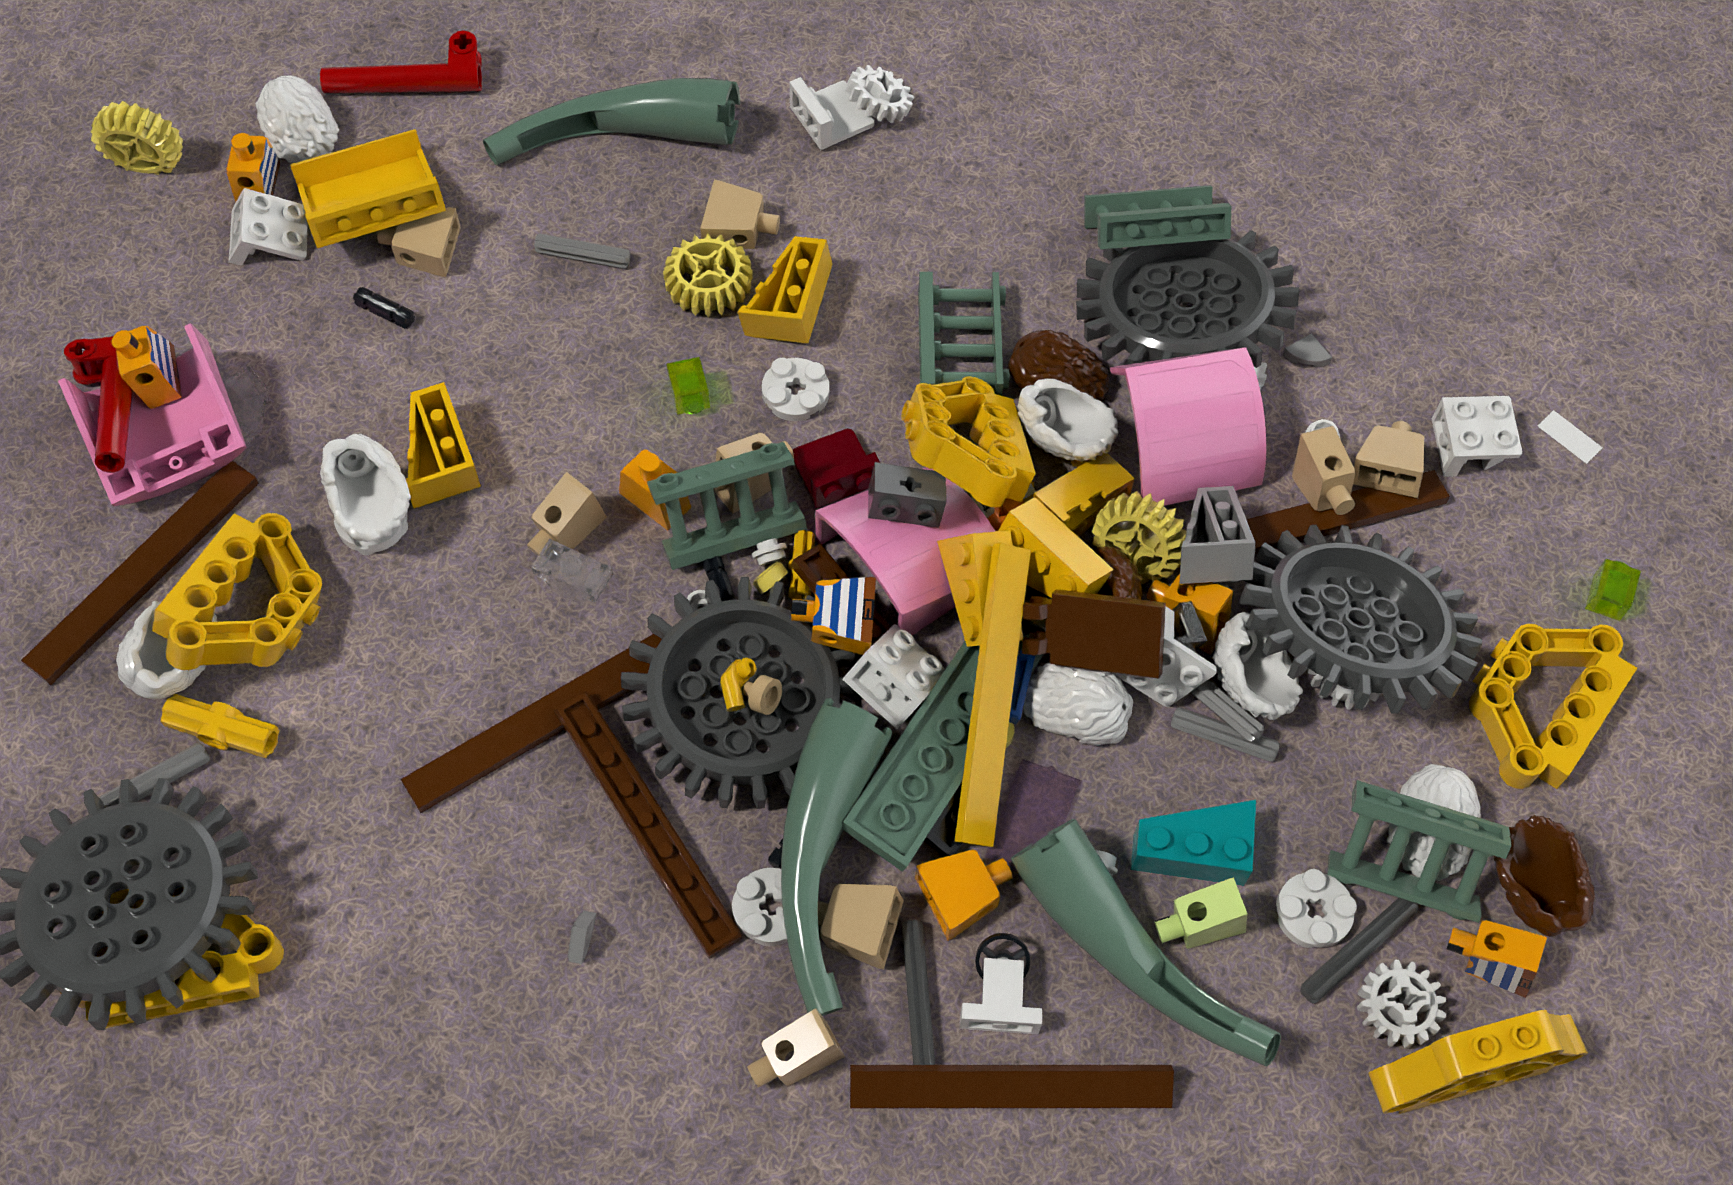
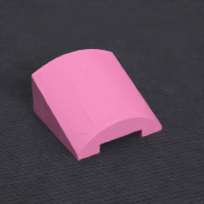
(1197, 423)
(173, 441)
(904, 554)

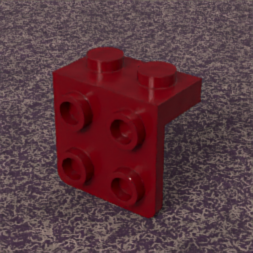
(834, 467)

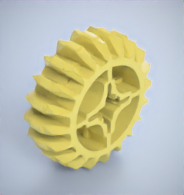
(136, 138)
(709, 285)
(1142, 532)

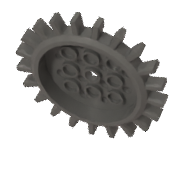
(1206, 270)
(1408, 626)
(750, 631)
(176, 927)

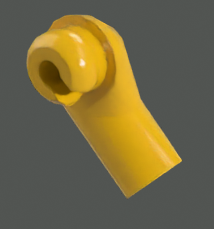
(734, 679)

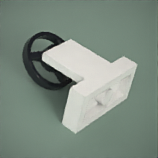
(1002, 992)

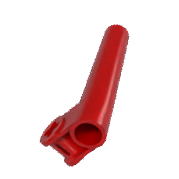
(458, 75)
(115, 397)

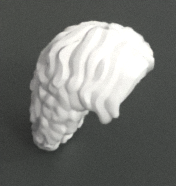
(296, 119)
(1066, 420)
(364, 487)
(144, 662)
(1252, 677)
(1079, 704)
(1444, 788)

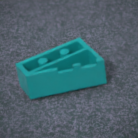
(1198, 843)

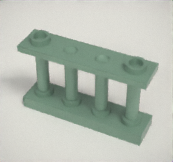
(1157, 217)
(932, 322)
(737, 533)
(1420, 816)

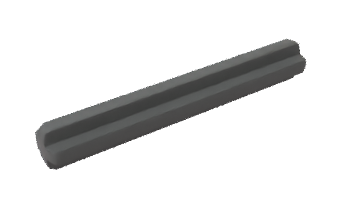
(1358, 949)
(918, 993)

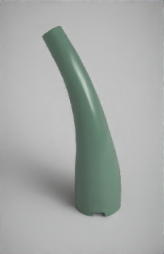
(667, 108)
(826, 785)
(1090, 908)

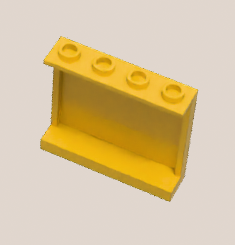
(367, 188)

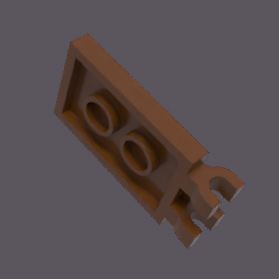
(1098, 632)

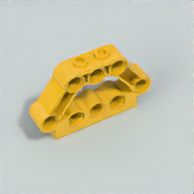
(995, 466)
(189, 607)
(1504, 722)
(234, 982)
(1478, 1061)

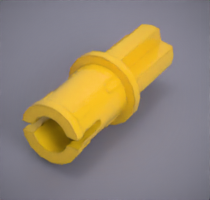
(803, 542)

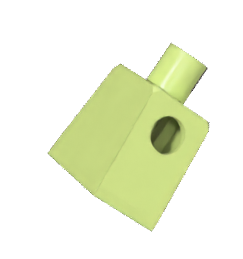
(1218, 907)

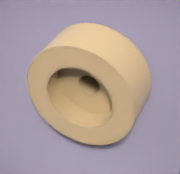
(763, 694)

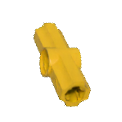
(220, 725)

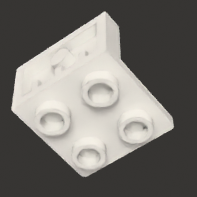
(827, 113)
(267, 225)
(1474, 430)
(1181, 670)
(895, 675)

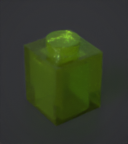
(688, 386)
(1613, 589)

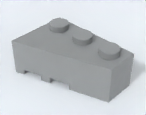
(1217, 539)

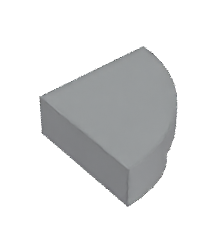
(1308, 352)
(581, 936)

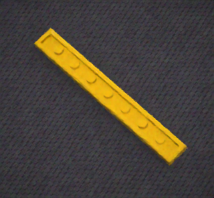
(992, 695)

